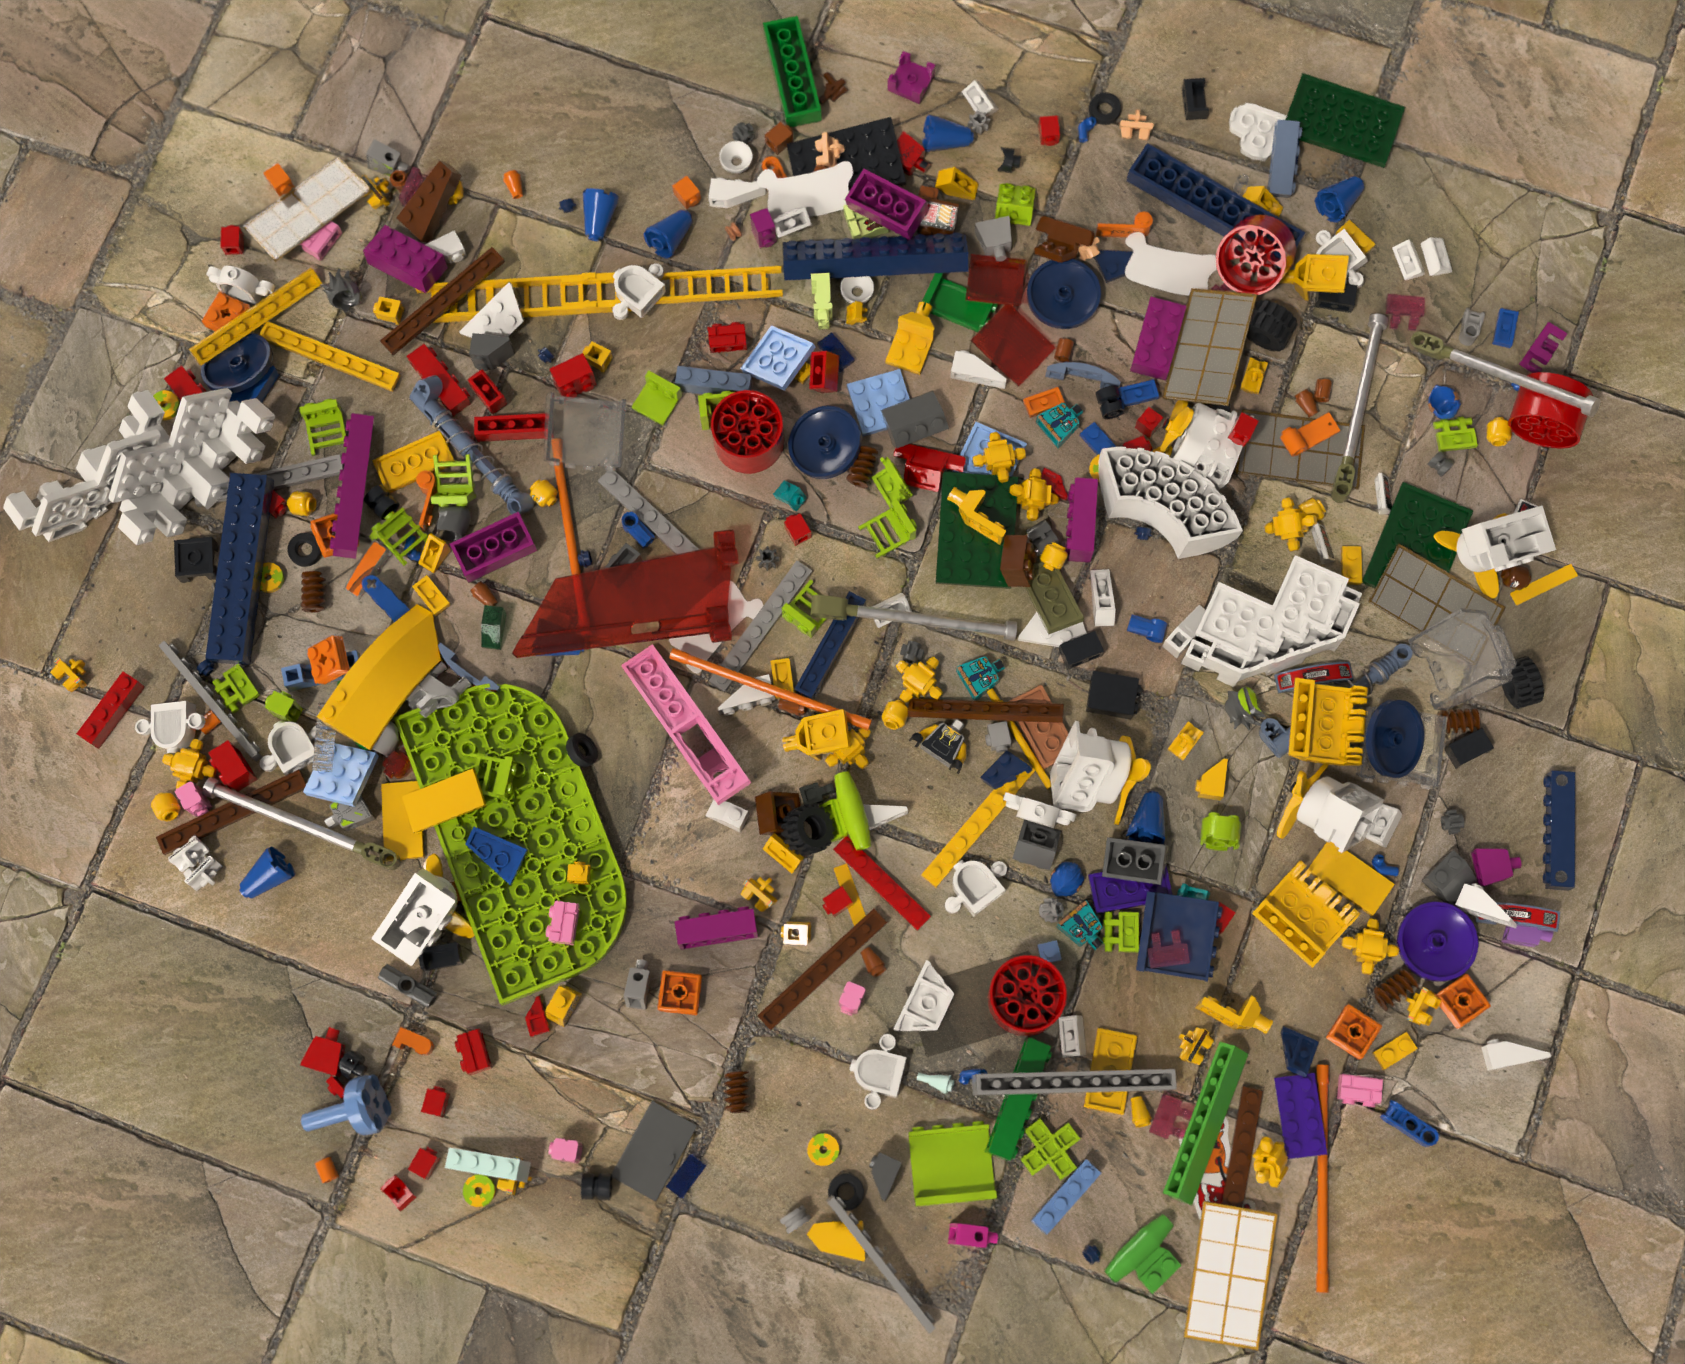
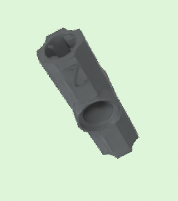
(397, 980)

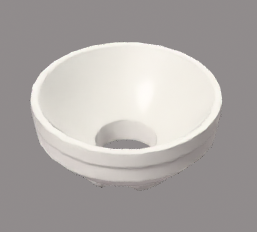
(736, 150)
(850, 283)

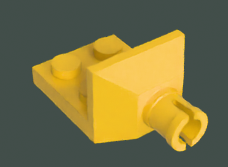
(1318, 274)
(912, 340)
(968, 508)
(820, 734)
(1247, 1017)

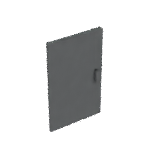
(652, 1150)

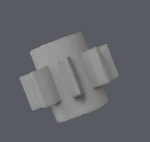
(983, 122)
(1051, 910)

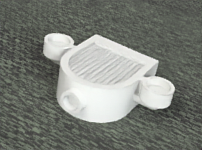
(1343, 245)
(240, 284)
(637, 289)
(172, 725)
(289, 747)
(1038, 811)
(975, 886)
(879, 1071)

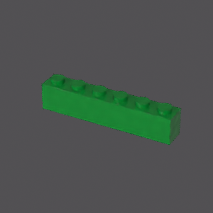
(1016, 1108)

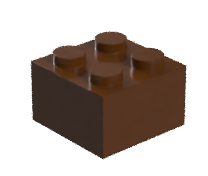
(1018, 561)

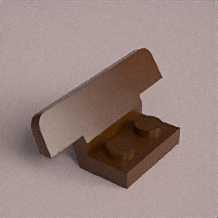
(1062, 239)

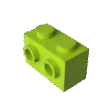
(283, 706)

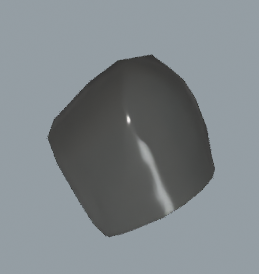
(453, 522)

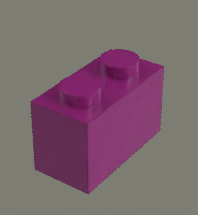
(763, 228)

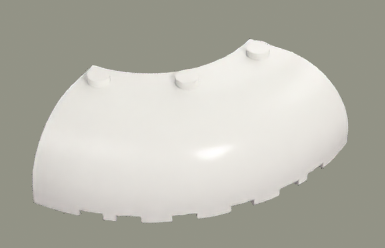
(1168, 498)

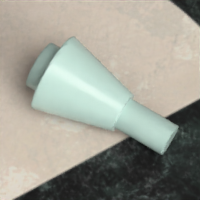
(941, 1082)

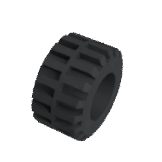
(1526, 684)
(821, 829)

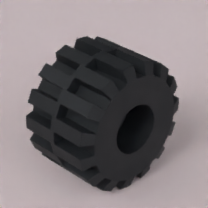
(1271, 325)

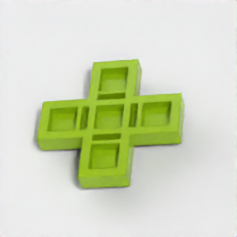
(1050, 1149)

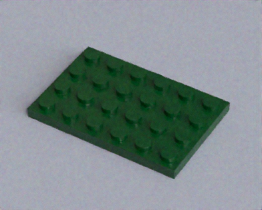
(1345, 120)
(1412, 523)
(964, 553)

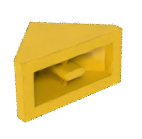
(434, 553)

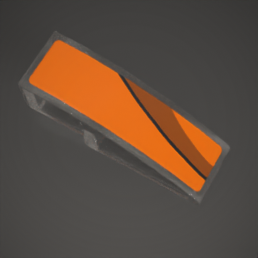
(369, 564)

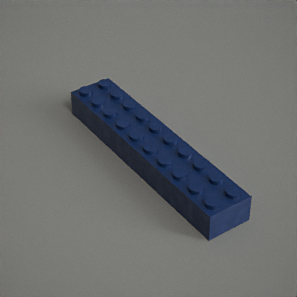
(1197, 194)
(876, 256)
(239, 569)

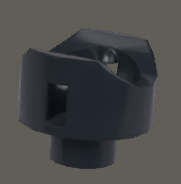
(1010, 160)
(357, 1067)

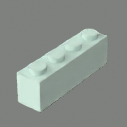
(488, 1165)

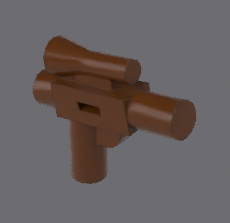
(833, 88)

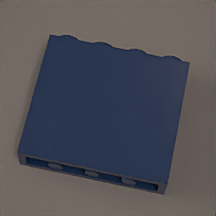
(1197, 928)

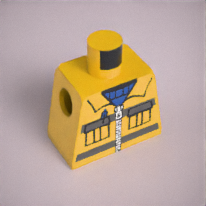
(562, 1004)

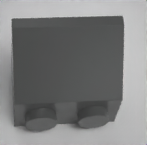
(490, 350)
(1036, 845)
(1449, 878)
(884, 1173)

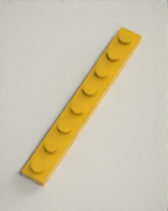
(255, 316)
(330, 356)
(972, 830)

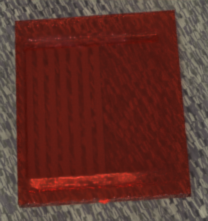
(995, 281)
(1012, 344)

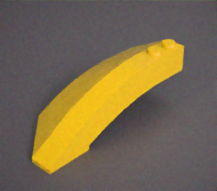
(383, 678)

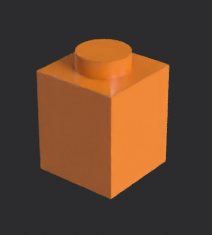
(278, 180)
(687, 192)

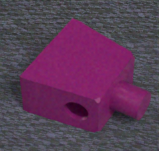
(1493, 865)

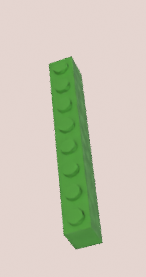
(1205, 1123)

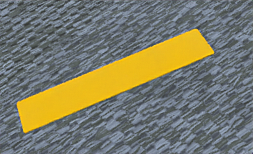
(1544, 584)
(845, 879)

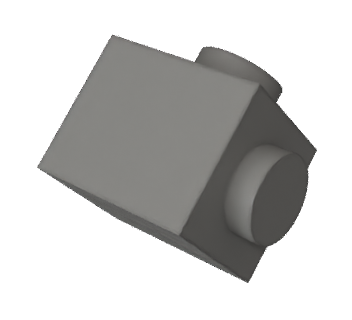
(998, 737)

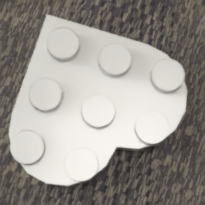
(1255, 128)

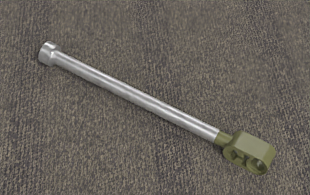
(1377, 323)
(1588, 406)
(838, 609)
(214, 788)

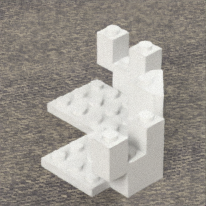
(166, 476)
(69, 509)
(1257, 637)

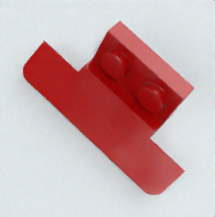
(926, 466)

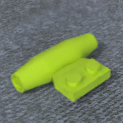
(848, 812)

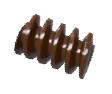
(859, 469)
(311, 591)
(1461, 719)
(1394, 988)
(736, 1092)

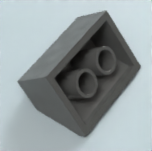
(914, 419)
(1135, 860)

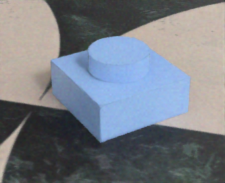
(1049, 951)

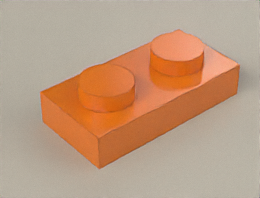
(1043, 401)

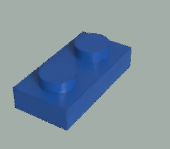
(1505, 328)
(1139, 393)
(1096, 438)

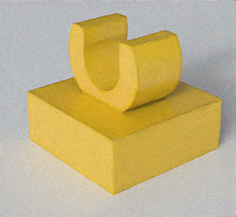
(855, 312)
(803, 374)

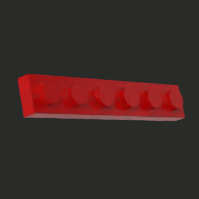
(882, 883)

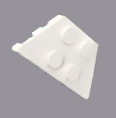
(498, 317)
(1036, 633)
(925, 1003)

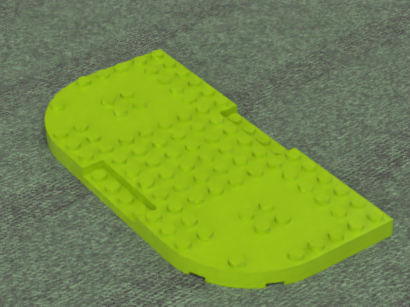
(544, 813)

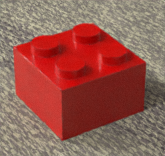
(573, 376)
(232, 766)

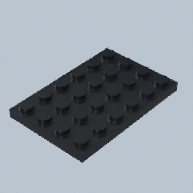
(866, 146)

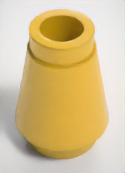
(1140, 1113)

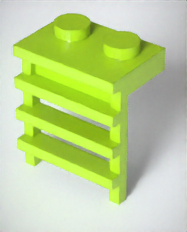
(322, 415)
(891, 483)
(453, 493)
(394, 523)
(900, 523)
(799, 618)
(504, 778)

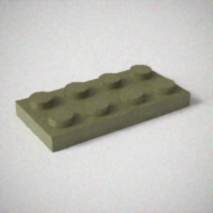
(1053, 600)

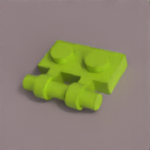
(1455, 439)
(241, 685)
(1127, 932)

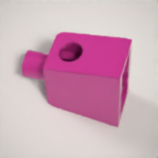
(964, 1235)

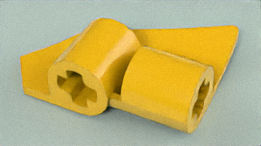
(836, 1239)

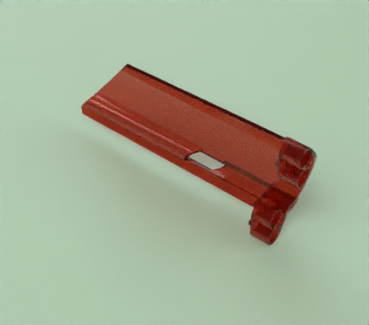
(601, 606)

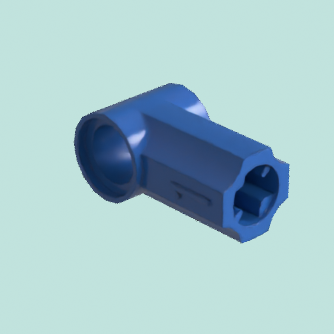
(638, 530)
(1152, 629)

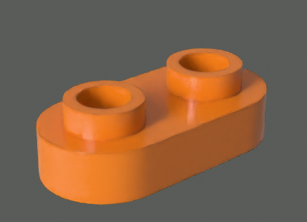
(774, 162)

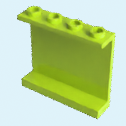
(951, 1164)

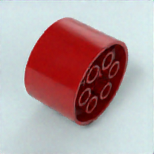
(1238, 276)
(1548, 420)
(755, 458)
(1006, 1019)

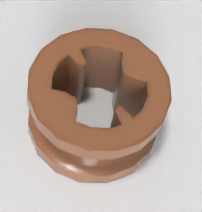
(733, 231)

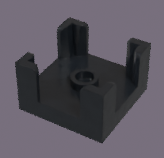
(195, 558)

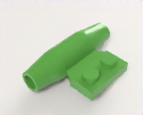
(1142, 1253)

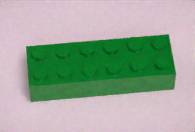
(792, 71)

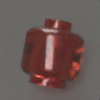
(396, 765)

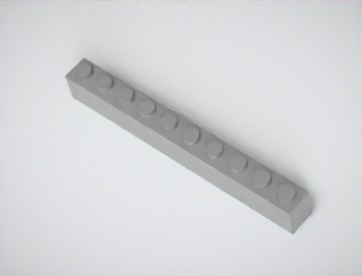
(1074, 1082)

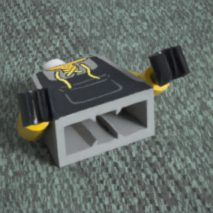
(943, 743)

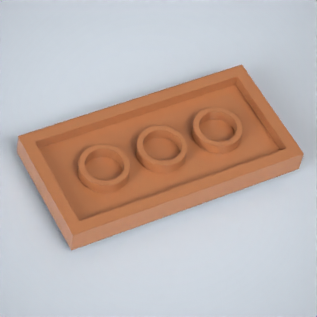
(1044, 737)

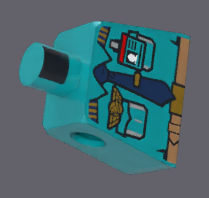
(1059, 423)
(979, 676)
(1082, 926)

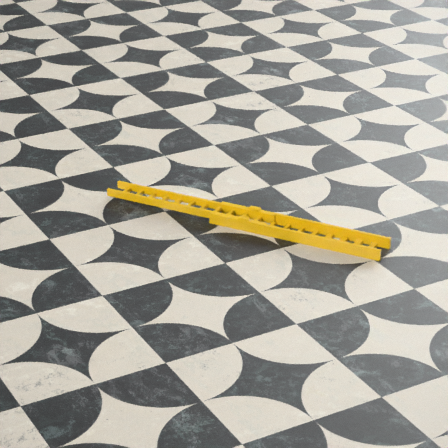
(606, 306)

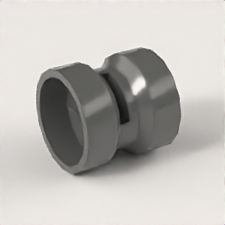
(1445, 464)

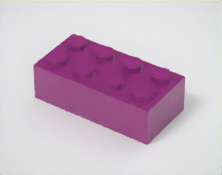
(886, 204)
(405, 259)
(1158, 338)
(1081, 519)
(493, 547)
(716, 928)

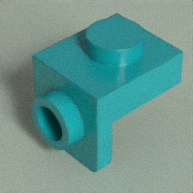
(790, 495)
(1192, 892)

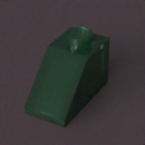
(492, 627)

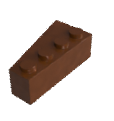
(430, 202)

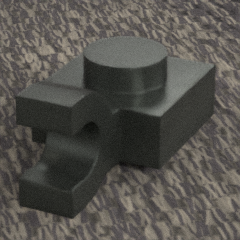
(813, 793)

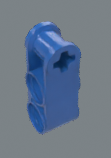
(385, 598)
(1399, 1121)

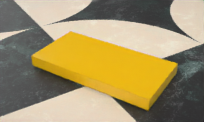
(404, 464)
(444, 801)
(396, 824)
(1351, 878)
(1111, 1053)

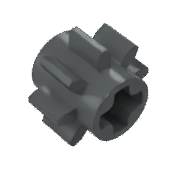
(743, 132)
(767, 553)
(912, 652)
(1452, 822)

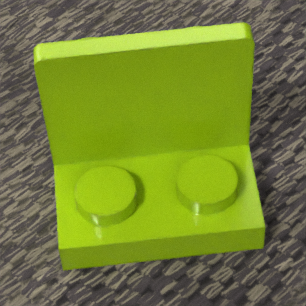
(1016, 203)
(657, 398)
(707, 404)

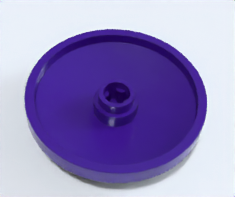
(1437, 941)

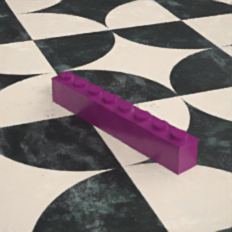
(353, 486)

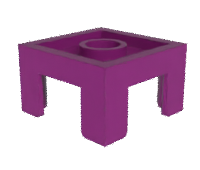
(911, 79)
(1542, 348)

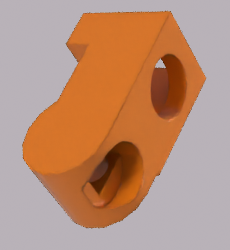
(419, 1043)

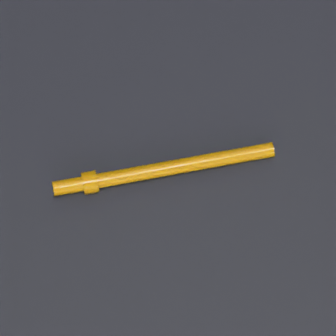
(1023, 744)

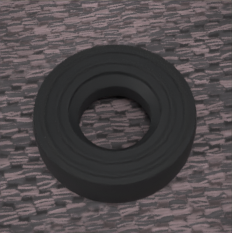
(1112, 100)
(294, 544)
(575, 754)
(852, 1180)

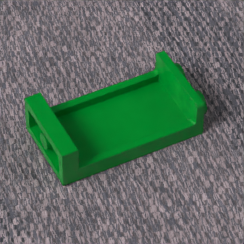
(950, 303)

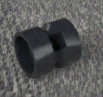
(1110, 404)
(381, 502)
(596, 1186)

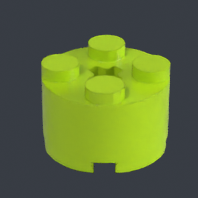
(1220, 832)

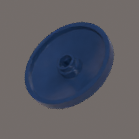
(1063, 293)
(239, 365)
(825, 442)
(1395, 738)

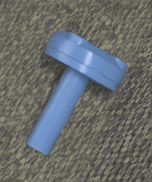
(363, 1106)

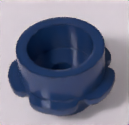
(567, 205)
(545, 355)
(1143, 533)
(585, 558)
(205, 667)
(1091, 1254)

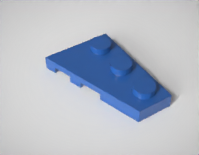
(497, 853)

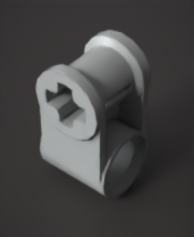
(1472, 324)

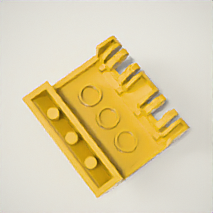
(1327, 723)
(1304, 914)

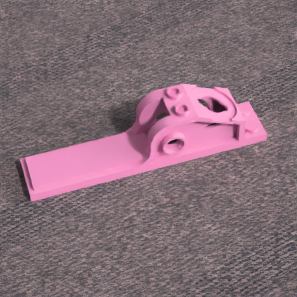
(677, 715)

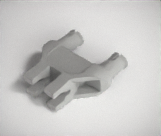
(433, 694)

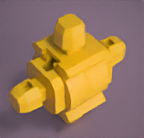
(999, 457)
(1033, 494)
(1290, 524)
(919, 679)
(854, 754)
(189, 764)
(1370, 946)
(1270, 1162)

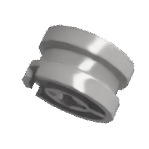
(795, 1219)

